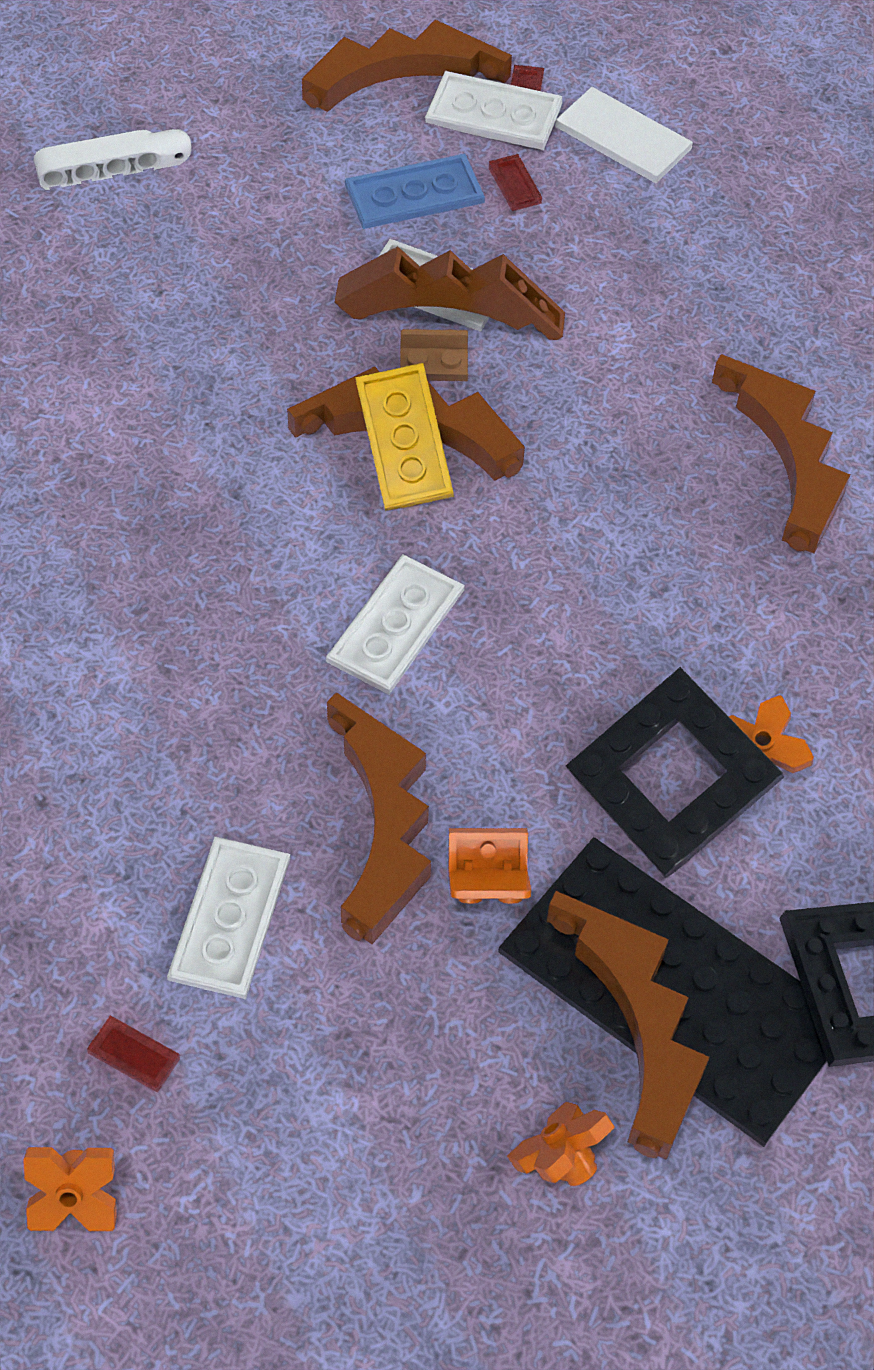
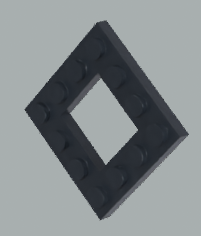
(675, 841)
(813, 942)

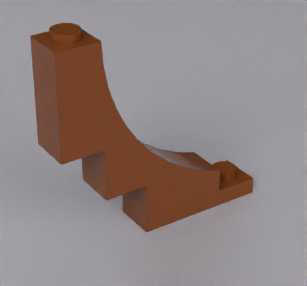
(393, 56)
(492, 290)
(780, 412)
(465, 426)
(388, 770)
(627, 962)

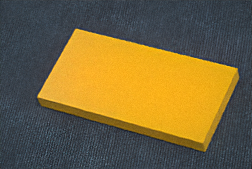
(404, 437)

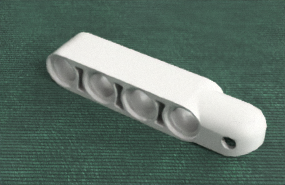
(110, 156)

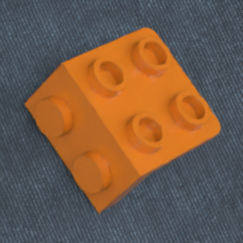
(488, 864)

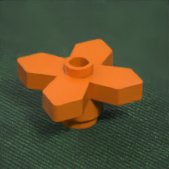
(767, 733)
(564, 1146)
(70, 1186)

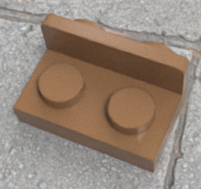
(440, 351)

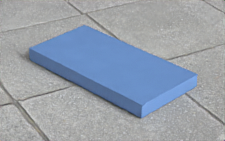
(414, 191)

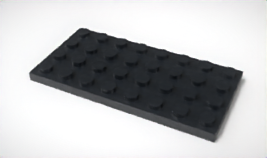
(739, 1003)

